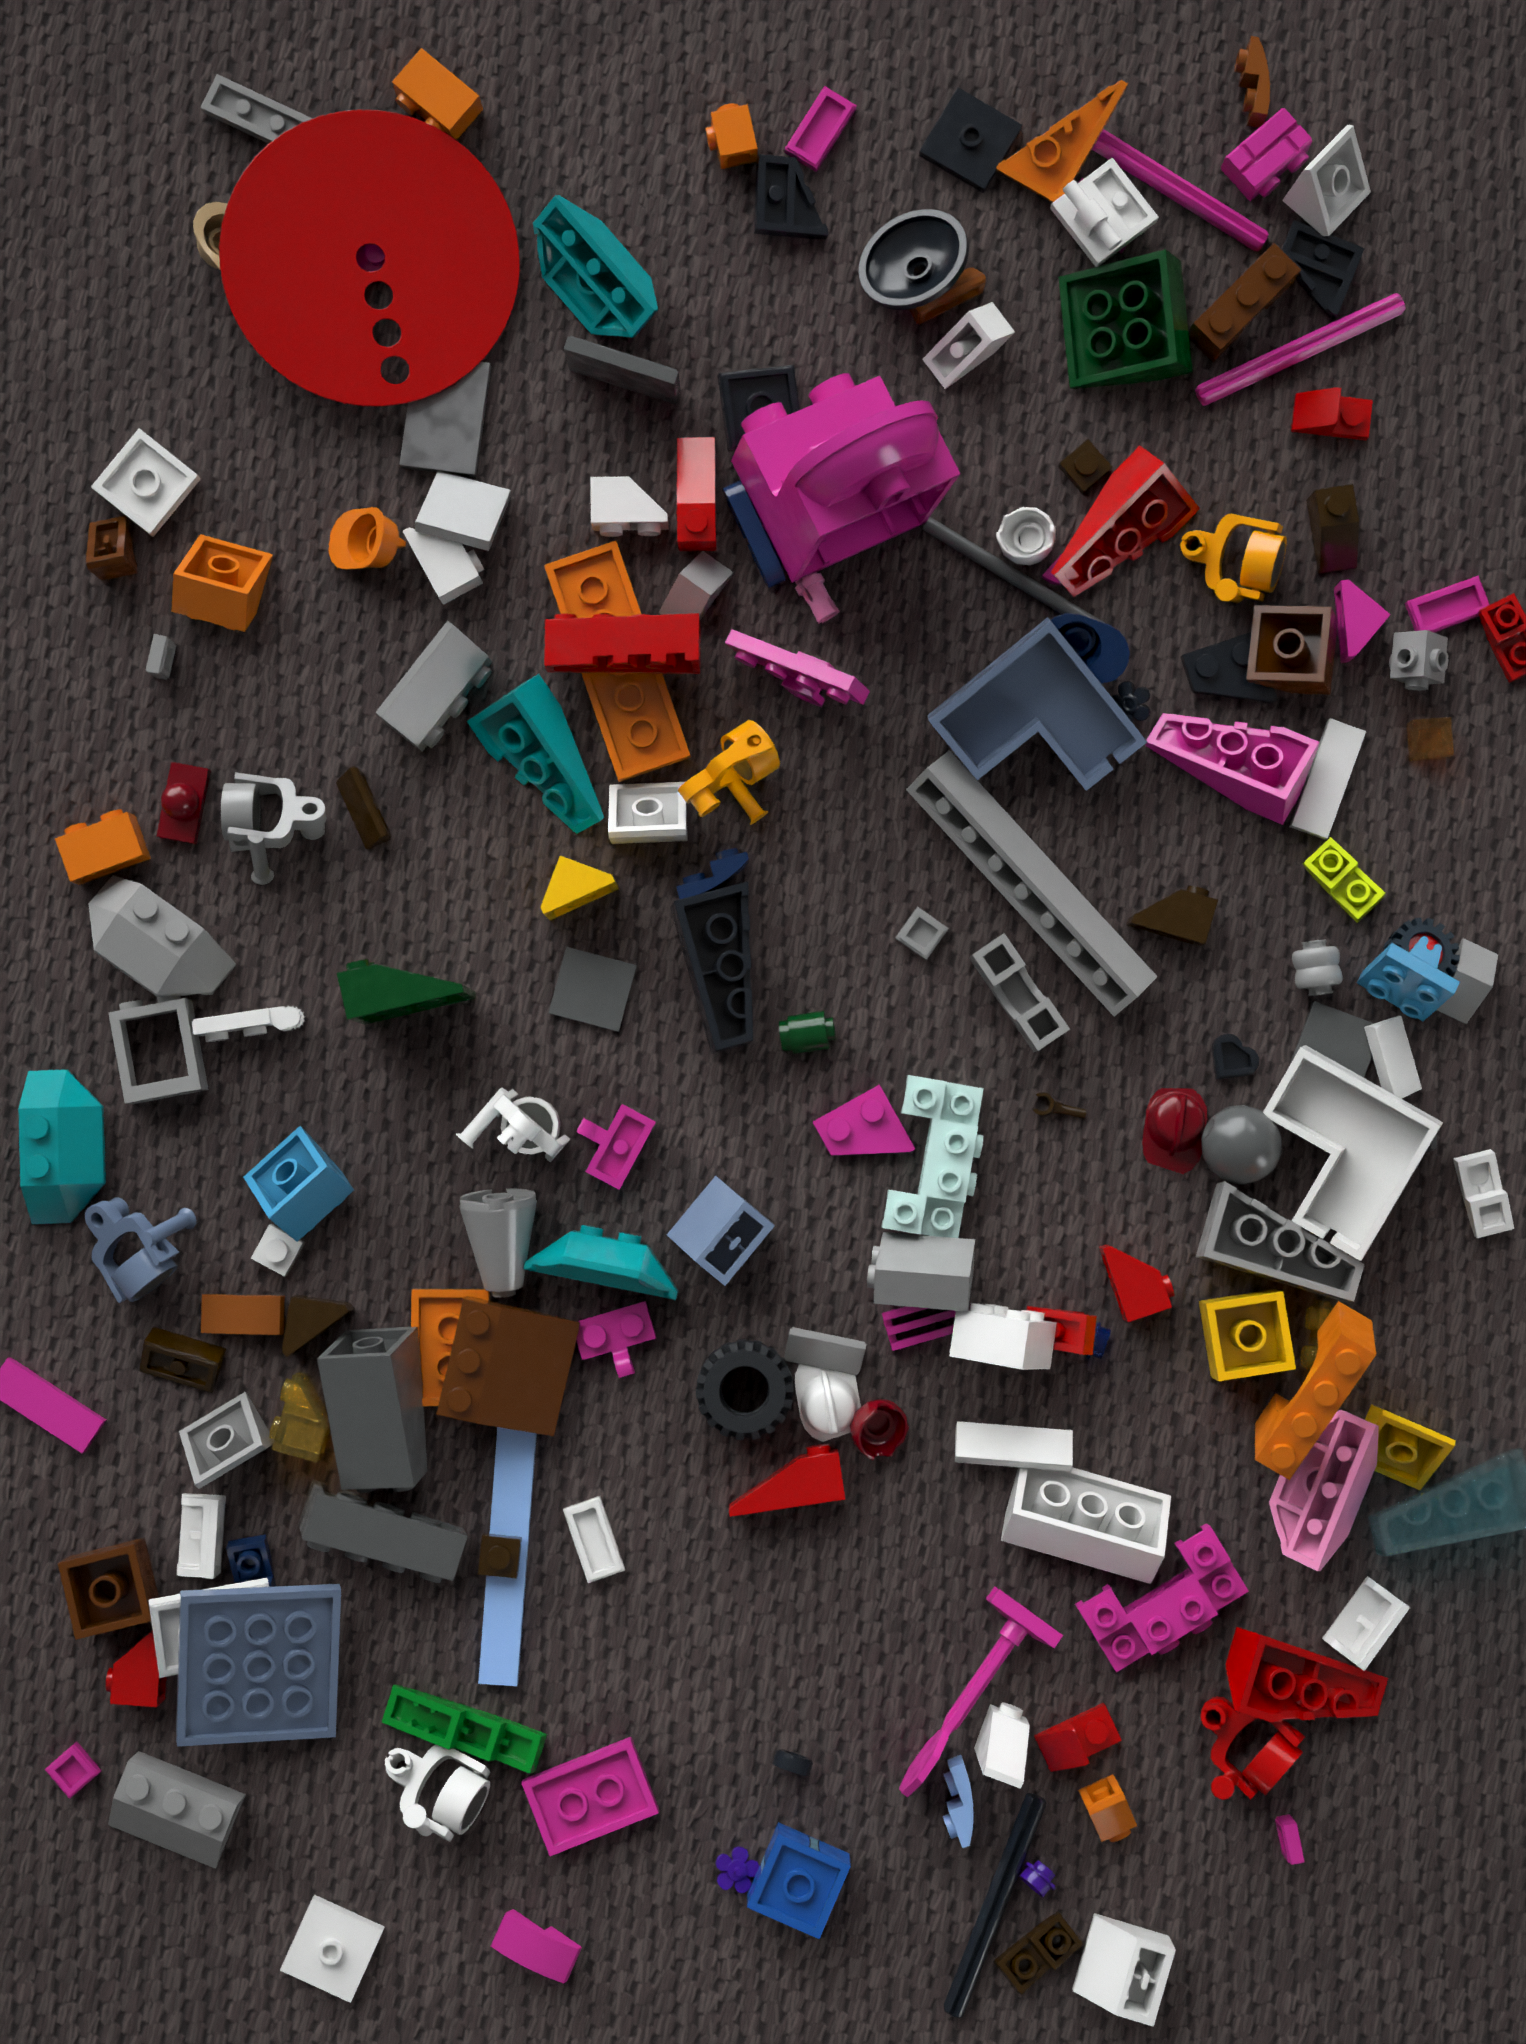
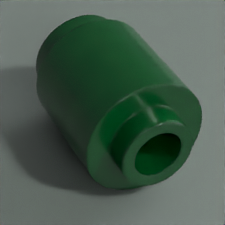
(807, 1032)

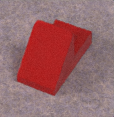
(1331, 414)
(1073, 1330)
(1077, 1738)

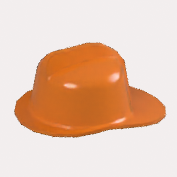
(364, 539)

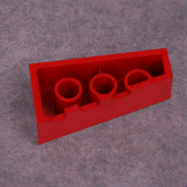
(623, 644)

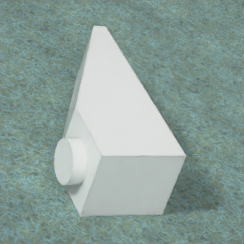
(1003, 1744)

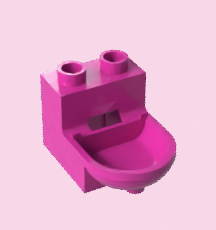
(842, 471)

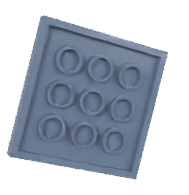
(258, 1664)

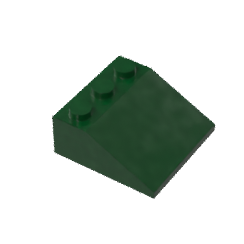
(1126, 322)
(383, 993)

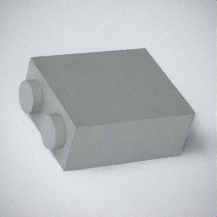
(922, 1271)

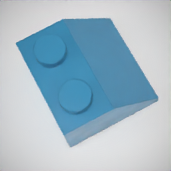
(298, 1184)

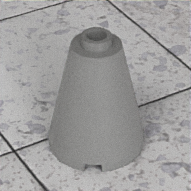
(500, 1235)

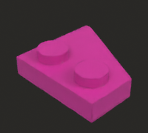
(864, 1127)

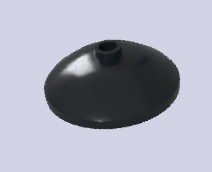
(913, 259)

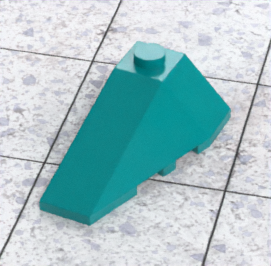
(536, 739)

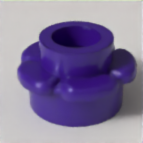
(1038, 1878)

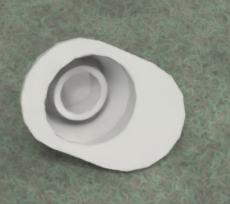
(826, 1401)

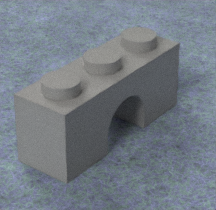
(1017, 993)

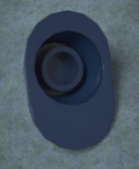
(1096, 643)

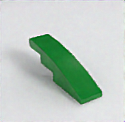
(464, 1728)

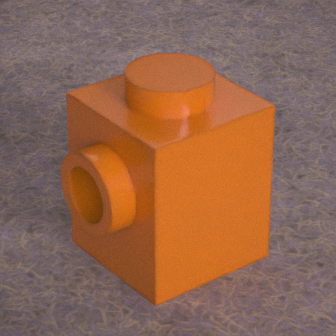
(732, 135)

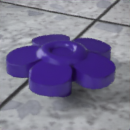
(736, 1870)

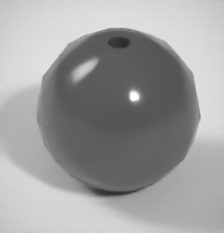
(1241, 1144)

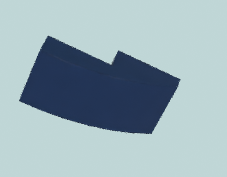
(724, 869)
(251, 1559)

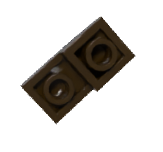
(1037, 1952)

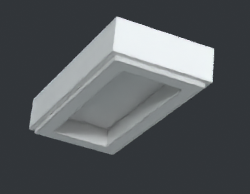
(594, 1539)

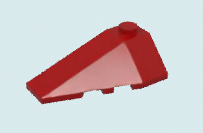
(1289, 1682)

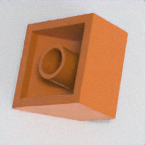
(220, 583)

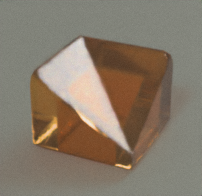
(1430, 739)

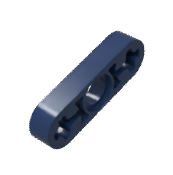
(753, 530)

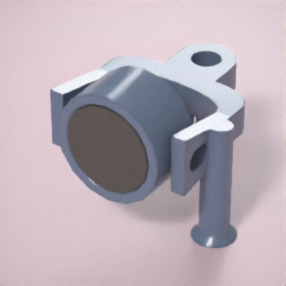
(147, 1267)

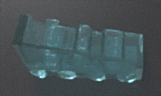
(1462, 1508)

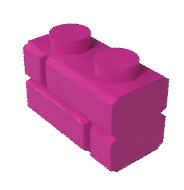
(1267, 155)

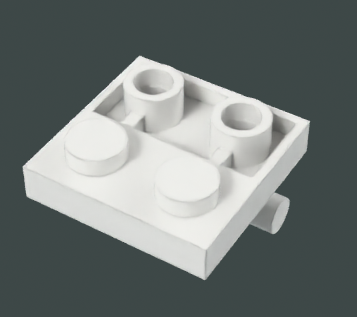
(1103, 212)

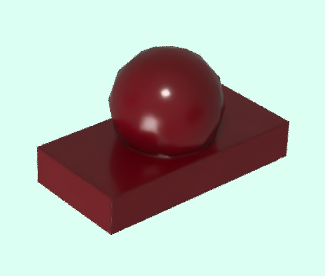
(183, 803)

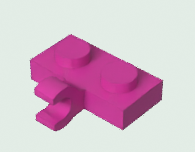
(618, 1145)
(615, 1333)

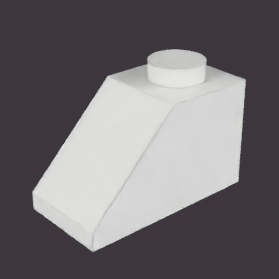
(968, 344)
(445, 564)

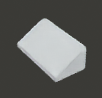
(1393, 1057)

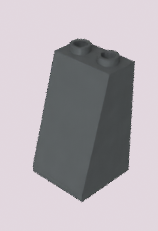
(376, 1408)

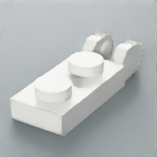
(251, 1022)

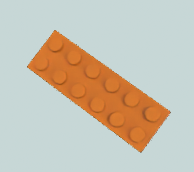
(629, 707)

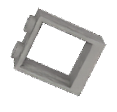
(163, 1089)

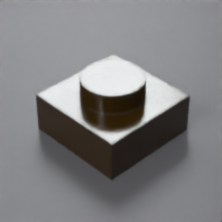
(1085, 466)
(499, 1555)

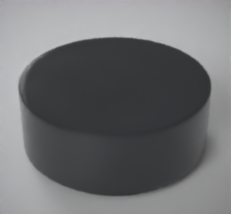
(793, 1762)

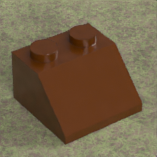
(1293, 648)

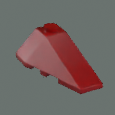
(1130, 513)

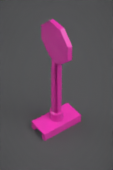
(1019, 1624)

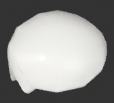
(1035, 532)

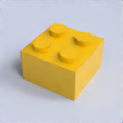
(1247, 1335)

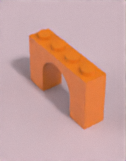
(1291, 1428)

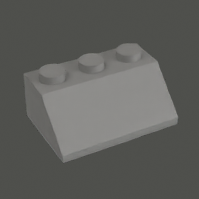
(435, 687)
(175, 1808)

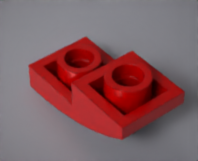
(1506, 632)

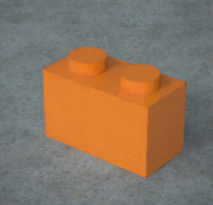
(436, 95)
(102, 847)

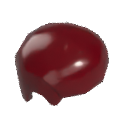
(879, 1428)

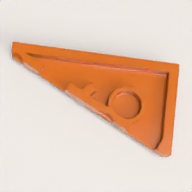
(1059, 154)

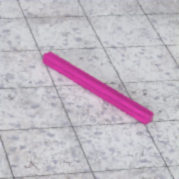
(1181, 191)
(1300, 349)

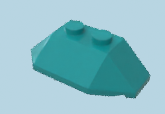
(592, 271)
(59, 1146)
(605, 1261)

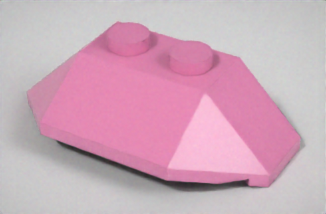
(1326, 1491)

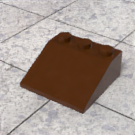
(508, 1367)

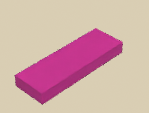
(48, 1406)

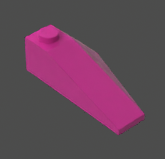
(1245, 764)

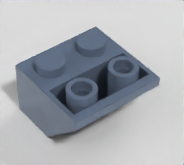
(720, 1230)

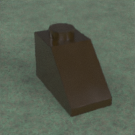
(1334, 528)
(1180, 916)

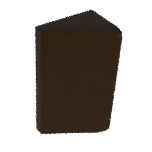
(363, 808)
(181, 1359)

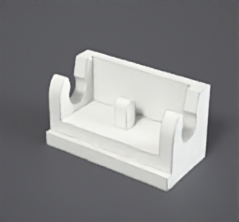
(201, 1535)
(1365, 1623)

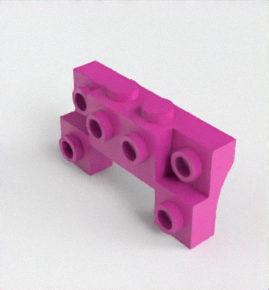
(1169, 1610)

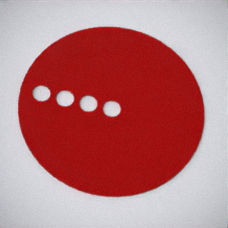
(357, 183)

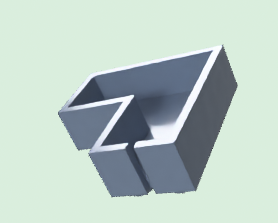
(1032, 690)

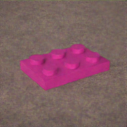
(590, 1796)

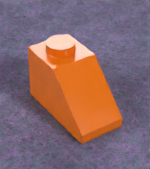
(1108, 1809)

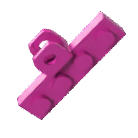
(800, 672)

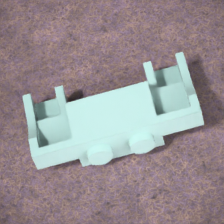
(946, 1161)

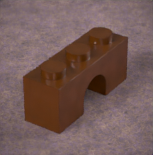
(1243, 302)

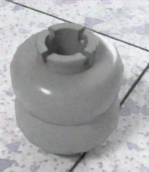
(1317, 967)

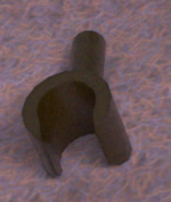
(1057, 1107)

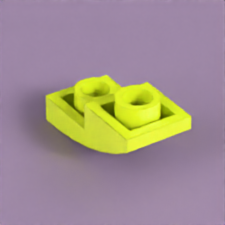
(1343, 879)

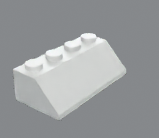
(1089, 1520)

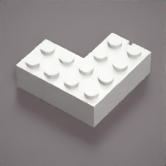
(1370, 1140)

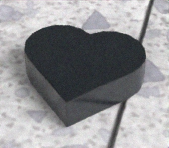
(1232, 1058)

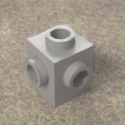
(1418, 659)

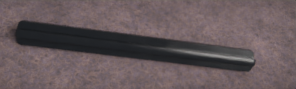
(994, 1905)

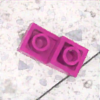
(537, 1949)

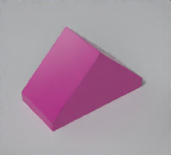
(1357, 618)

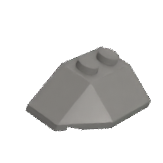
(155, 941)

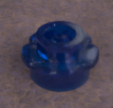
(1100, 1341)

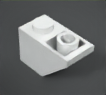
(623, 505)

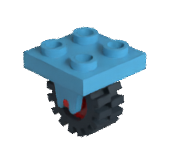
(1414, 969)

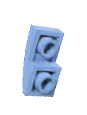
(960, 1816)

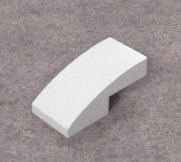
(1483, 1193)

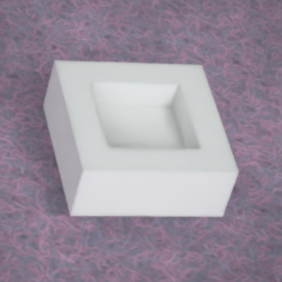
(277, 1250)

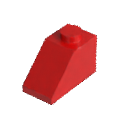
(1136, 1285)
(136, 1677)

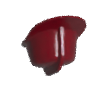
(1174, 1129)

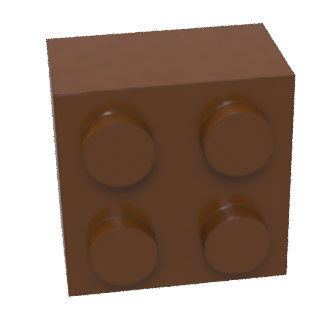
(108, 1588)

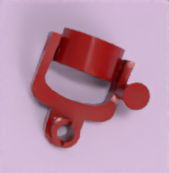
(1268, 1764)

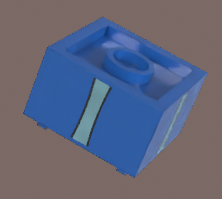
(798, 1880)

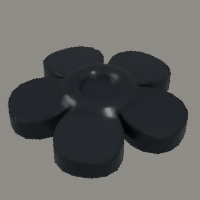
(1132, 701)

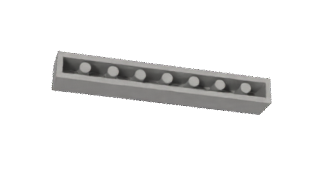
(1031, 883)

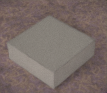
(160, 657)
(921, 933)

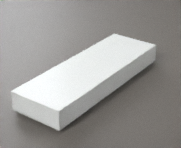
(1327, 779)
(1014, 1446)

